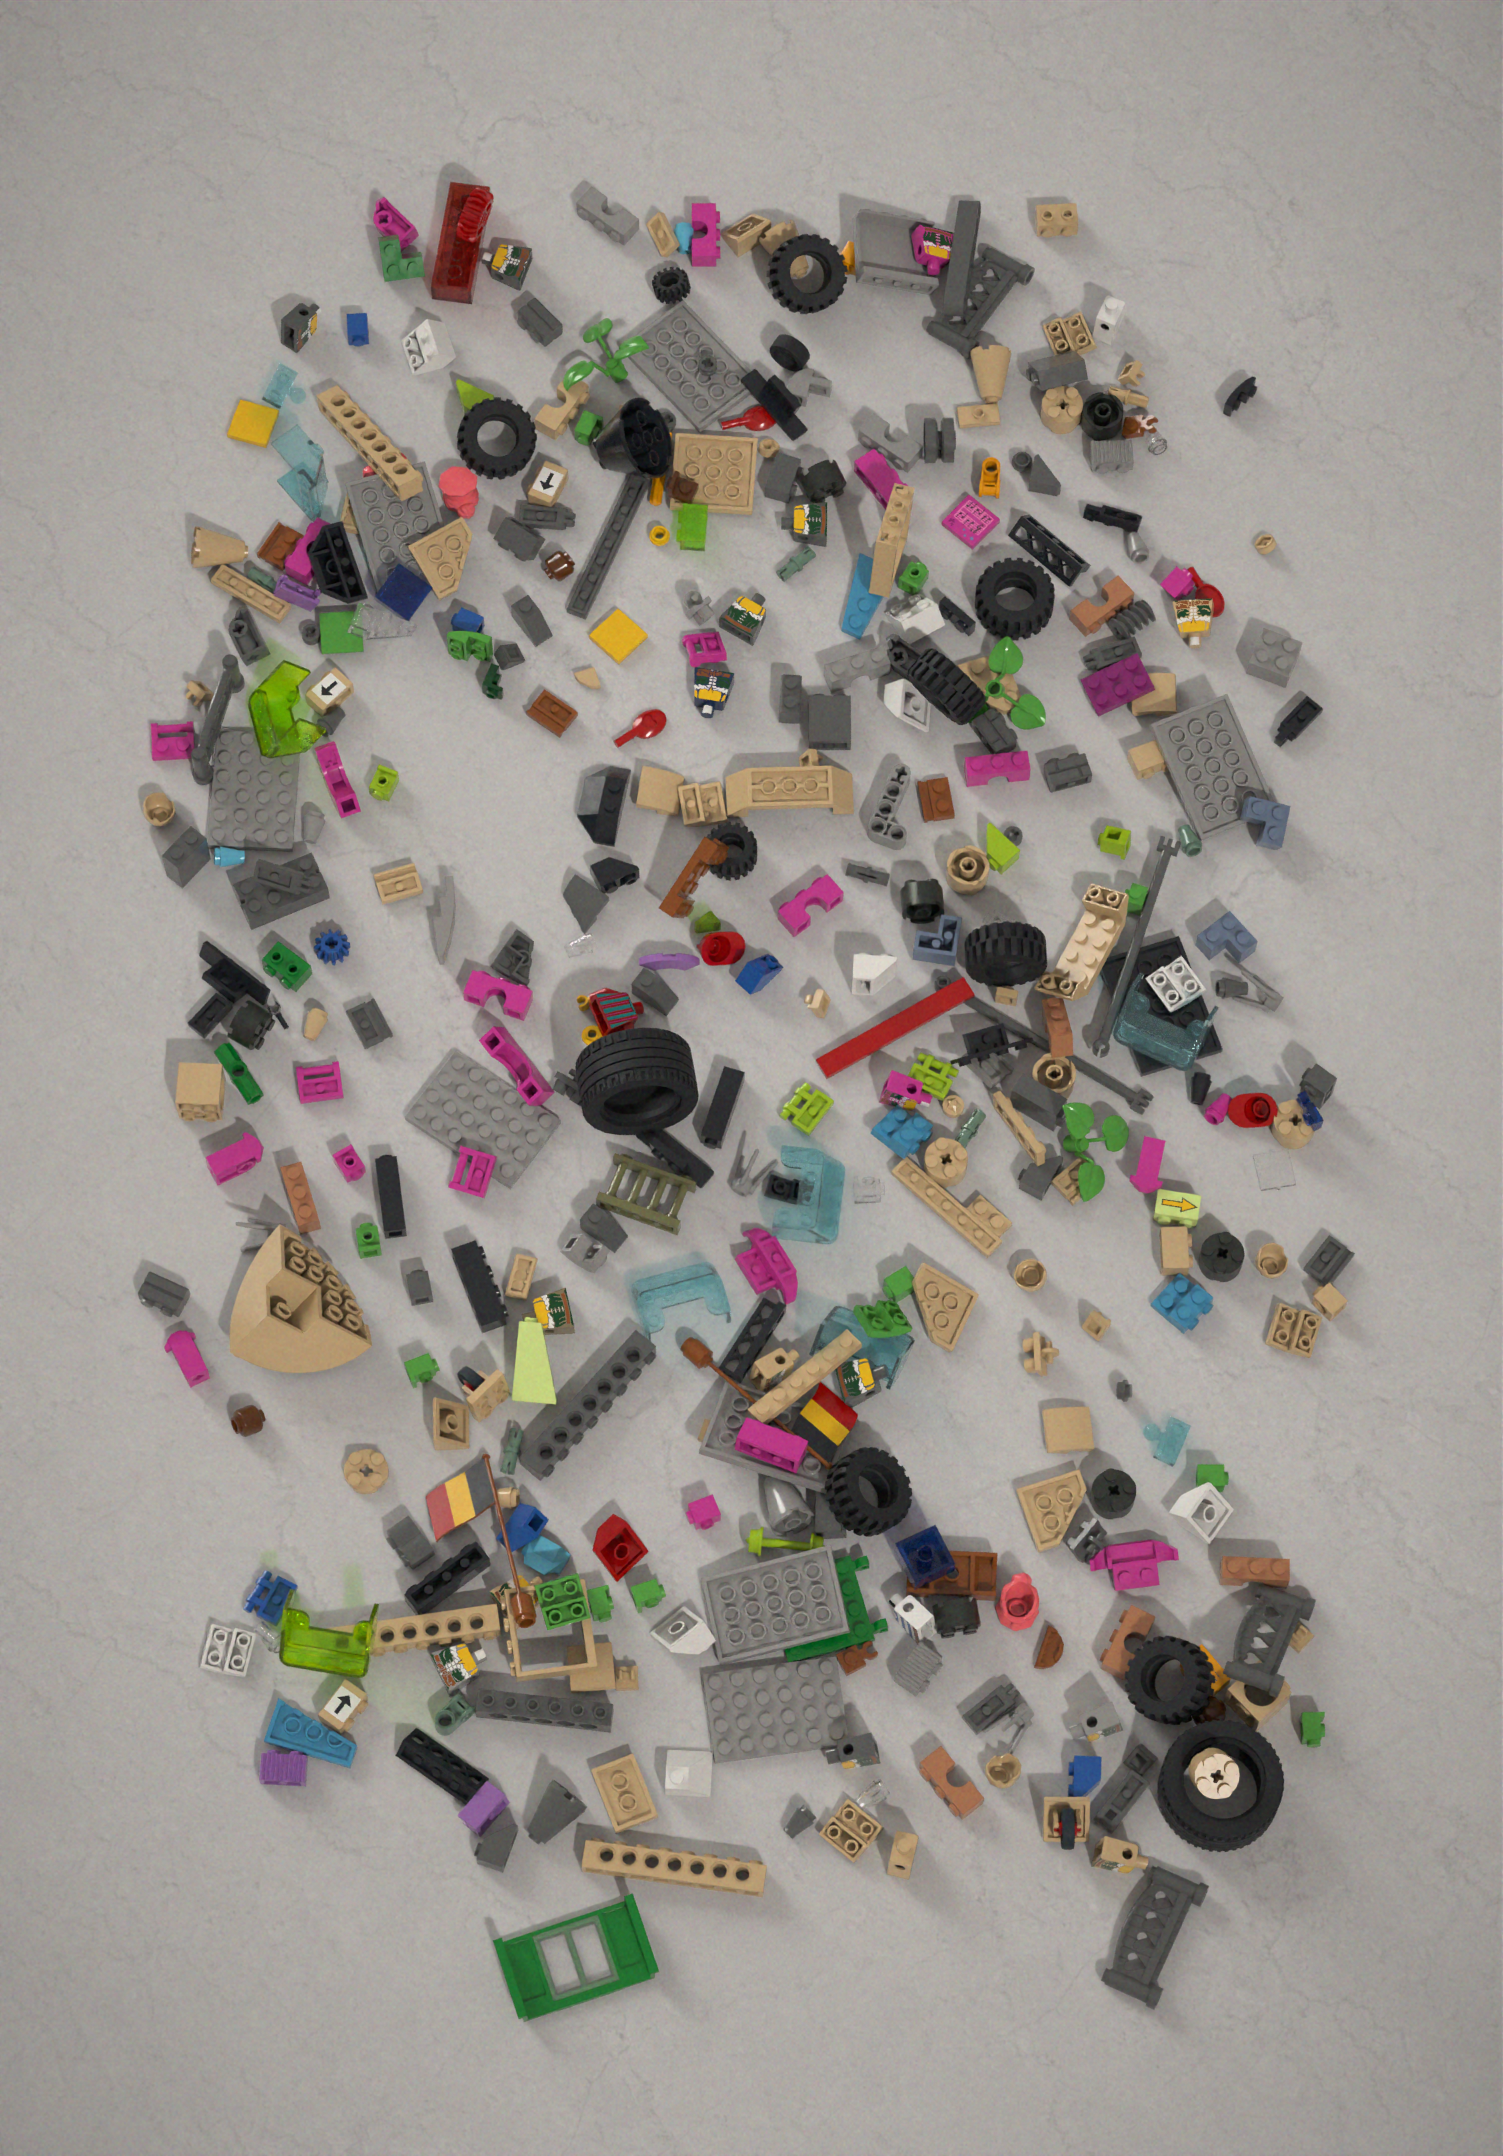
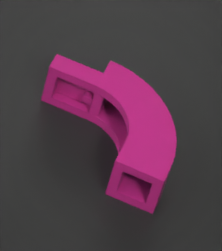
(336, 780)

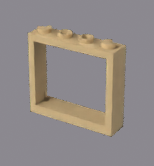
(895, 532)
(513, 1648)

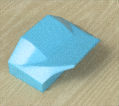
(545, 1556)

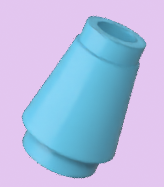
(684, 235)
(227, 856)

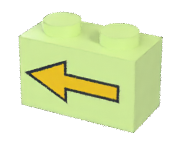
(1176, 1208)

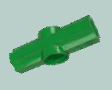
(245, 1083)

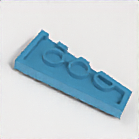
(861, 603)
(297, 1732)

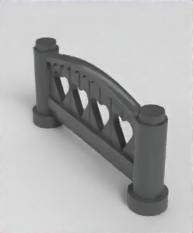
(1009, 272)
(230, 682)
(1265, 1674)
(1142, 1982)

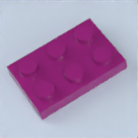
(1117, 684)

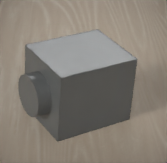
(419, 1287)

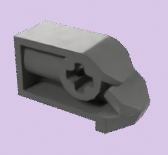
(250, 642)
(899, 648)

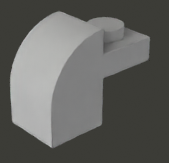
(804, 383)
(585, 1253)

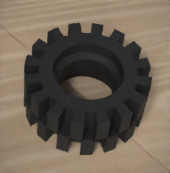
(673, 292)

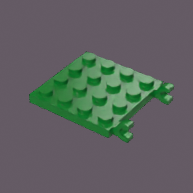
(858, 1619)

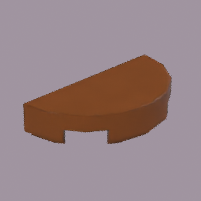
(1050, 1650)

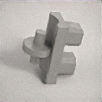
(698, 609)

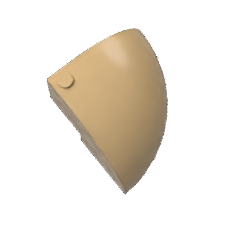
(295, 1311)

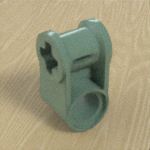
(456, 1711)

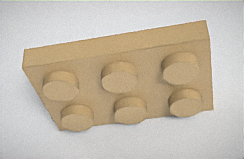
(624, 1793)

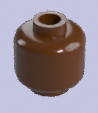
(559, 565)
(247, 1420)
(1214, 1711)

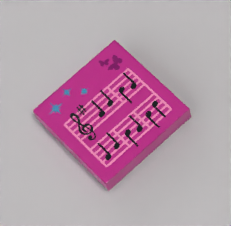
(970, 522)

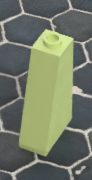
(533, 1371)

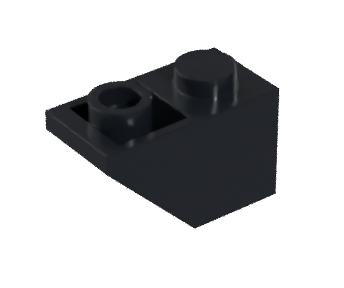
(613, 873)

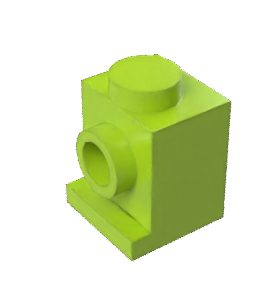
(387, 776)
(1115, 841)

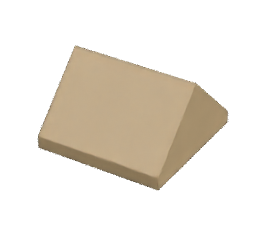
(746, 234)
(450, 1425)

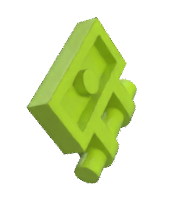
(933, 1083)
(811, 1113)

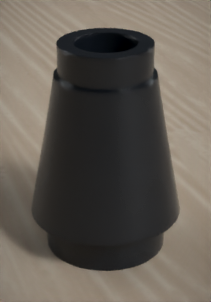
(1199, 1087)

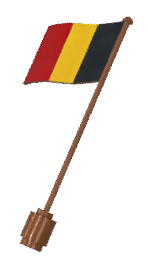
(821, 1422)
(463, 1501)

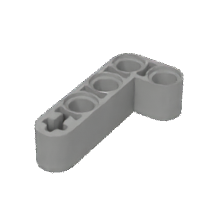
(892, 804)

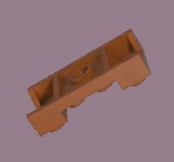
(677, 902)
(974, 1579)

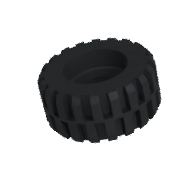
(832, 268)
(504, 412)
(1018, 575)
(946, 686)
(1005, 954)
(850, 1505)
(1143, 1675)

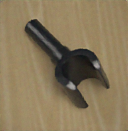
(277, 1013)

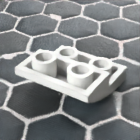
(1176, 984)
(227, 1650)

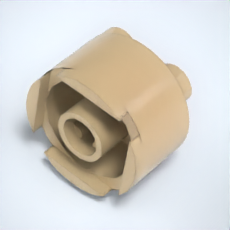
(1061, 409)
(966, 859)
(1061, 1069)
(1283, 1129)
(947, 1151)
(1209, 1762)

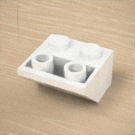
(428, 347)
(915, 618)
(872, 972)

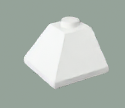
(907, 704)
(1202, 1512)
(684, 1633)
(688, 1773)

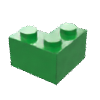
(396, 265)

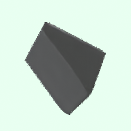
(508, 656)
(1140, 1759)

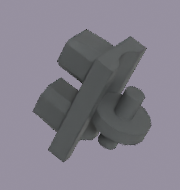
(563, 1083)
(1088, 1540)

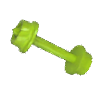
(757, 1540)

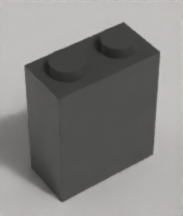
(1057, 370)
(829, 722)
(186, 857)
(1038, 1102)

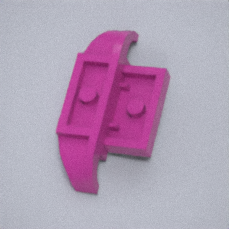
(768, 1265)
(1134, 1562)

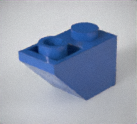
(758, 973)
(523, 1526)
(1086, 1775)

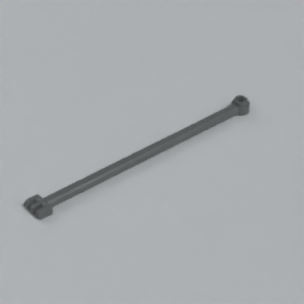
(1166, 852)
(1040, 1042)

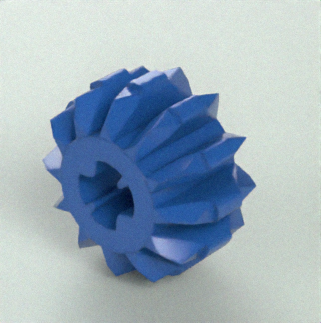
(323, 947)

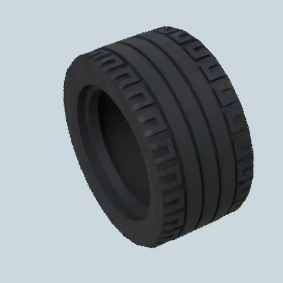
(636, 1081)
(1247, 1747)

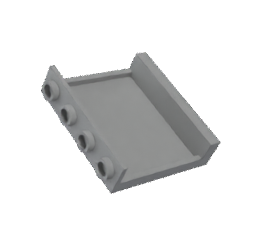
(887, 254)

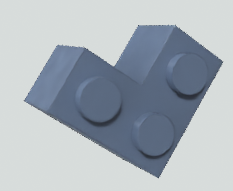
(1271, 818)
(1228, 934)
(939, 947)

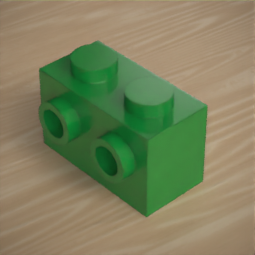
(286, 966)

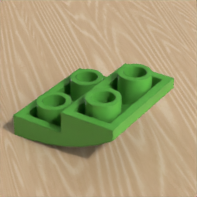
(335, 636)
(467, 643)
(882, 1320)
(562, 1601)

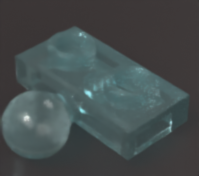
(281, 387)
(1169, 1441)

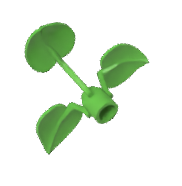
(614, 366)
(1004, 659)
(1078, 1121)

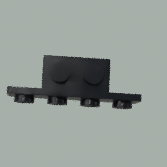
(777, 402)
(231, 978)
(987, 1041)
(677, 1156)

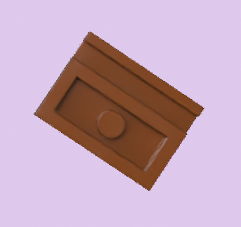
(279, 545)
(552, 713)
(936, 800)

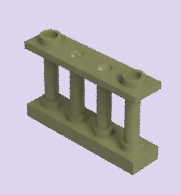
(649, 1214)

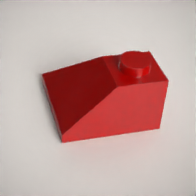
(618, 1546)

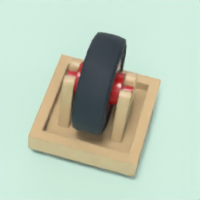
(483, 1391)
(1066, 1820)

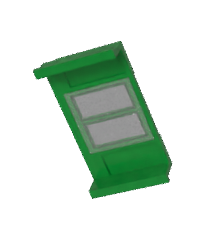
(577, 1960)

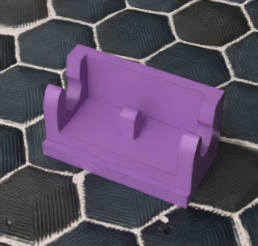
(296, 593)
(483, 1808)

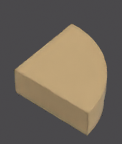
(588, 678)

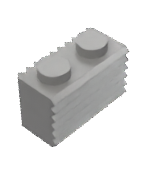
(1111, 456)
(918, 1669)

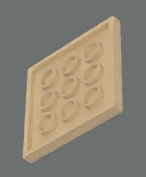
(721, 468)

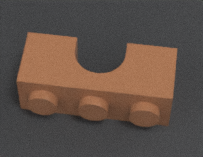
(1090, 617)
(1058, 1027)
(300, 1198)
(1239, 1570)
(1134, 1624)
(961, 1799)

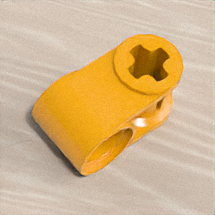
(990, 481)

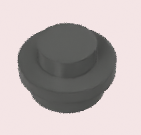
(1022, 461)
(1124, 1390)

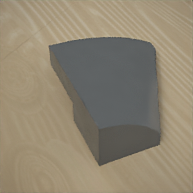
(584, 901)
(515, 958)

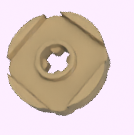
(374, 1480)

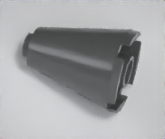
(554, 1813)

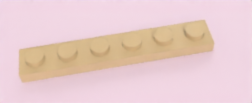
(946, 1207)
(805, 1377)

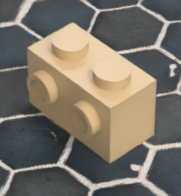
(1056, 220)

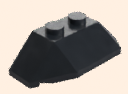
(335, 565)
(603, 804)

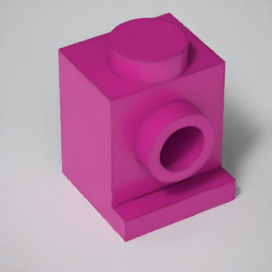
(345, 1156)

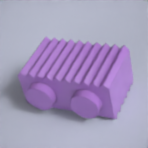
(283, 1768)

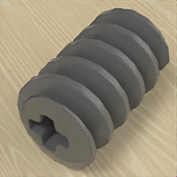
(1131, 618)

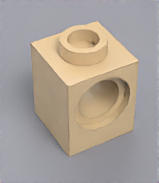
(1329, 1301)

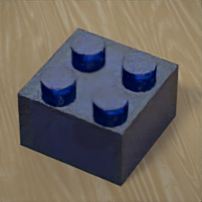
(403, 593)
(924, 1557)

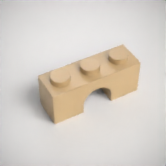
(554, 420)

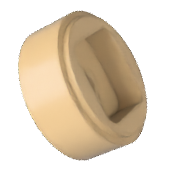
(769, 448)
(1265, 544)
(953, 1106)

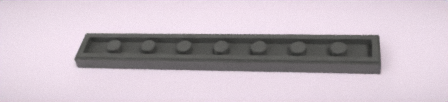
(608, 546)

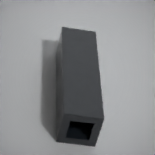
(722, 1108)
(390, 1196)

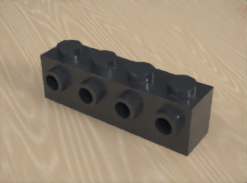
(479, 1287)
(447, 1579)

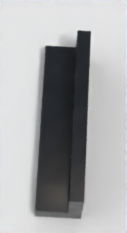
(1055, 546)
(756, 1342)
(439, 1768)

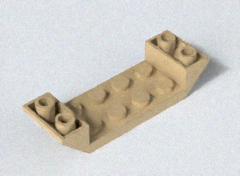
(789, 789)
(1088, 945)

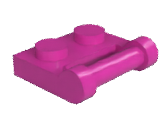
(711, 647)
(172, 747)
(319, 1088)
(478, 1175)

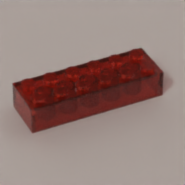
(456, 259)

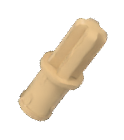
(1129, 397)

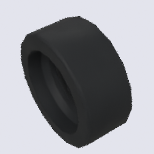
(789, 352)

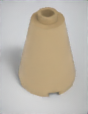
(777, 236)
(991, 371)
(216, 549)

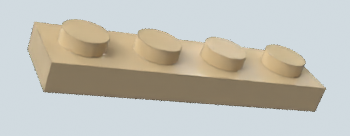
(250, 593)
(1016, 1124)

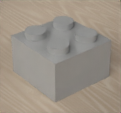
(1274, 657)

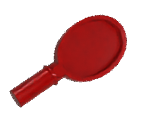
(753, 419)
(1207, 591)
(644, 726)

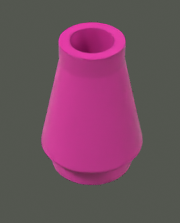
(1217, 1110)

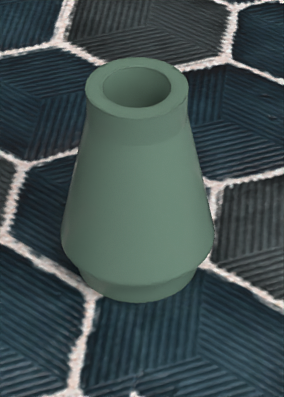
(1189, 841)

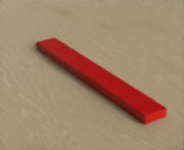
(895, 1028)

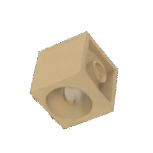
(200, 1091)
(1252, 1714)

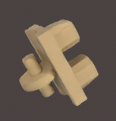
(1041, 1352)

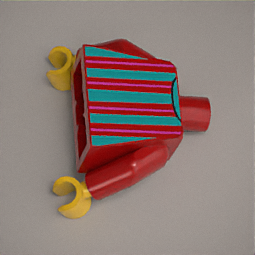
(611, 1010)

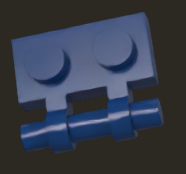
(272, 1606)

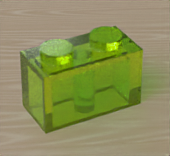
(693, 527)

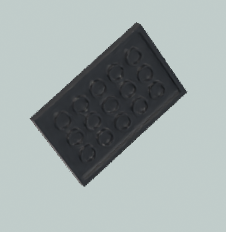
(1148, 961)

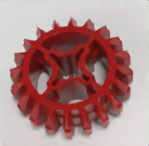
(475, 215)

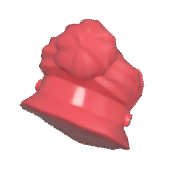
(459, 491)
(1018, 1603)

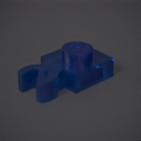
(1310, 1115)

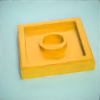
(253, 423)
(618, 636)

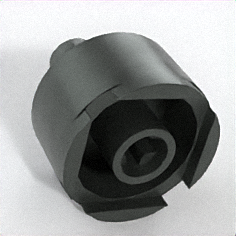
(1102, 416)
(823, 481)
(922, 901)
(251, 1025)
(1221, 1245)
(1109, 1482)
(956, 1616)

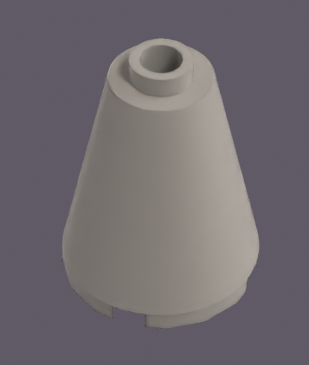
(786, 1507)

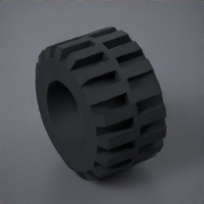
(743, 839)

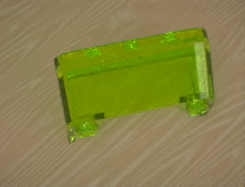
(273, 716)
(325, 1648)

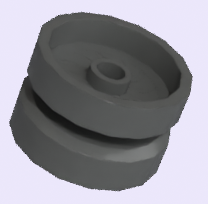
(939, 440)

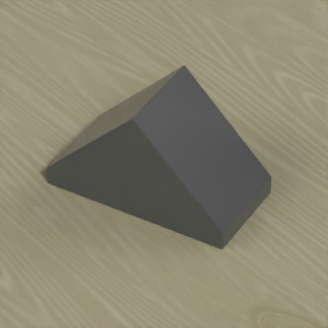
(1042, 479)

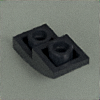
(1240, 394)
(782, 1189)

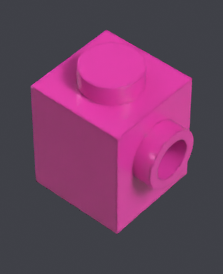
(1178, 583)
(703, 1513)

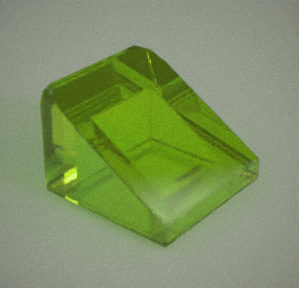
(707, 923)

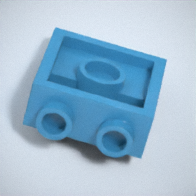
(902, 1131)
(1183, 1303)

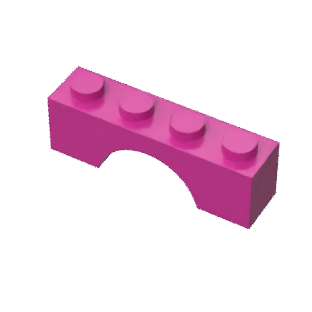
(529, 1080)

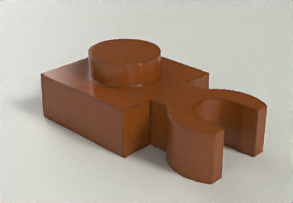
(1136, 425)
(853, 1659)

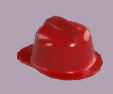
(721, 948)
(1252, 1110)

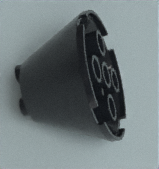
(635, 441)

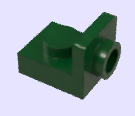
(491, 682)

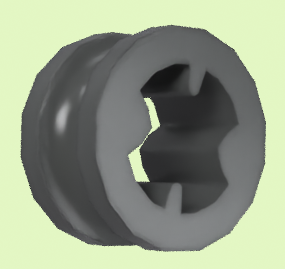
(702, 363)
(668, 415)
(311, 628)
(1015, 830)

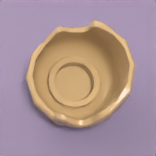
(158, 809)
(1271, 1260)
(1030, 1275)
(1003, 1770)

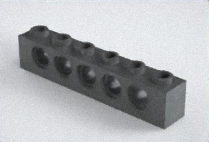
(544, 1710)

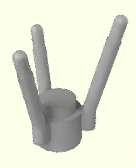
(1271, 998)
(743, 1184)
(258, 1224)
(1019, 1716)

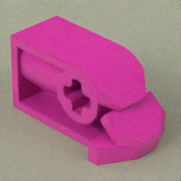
(395, 223)
(235, 1159)
(1149, 1166)
(187, 1357)

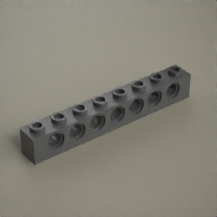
(634, 1345)

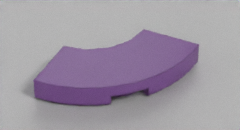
(669, 961)

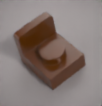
(681, 488)

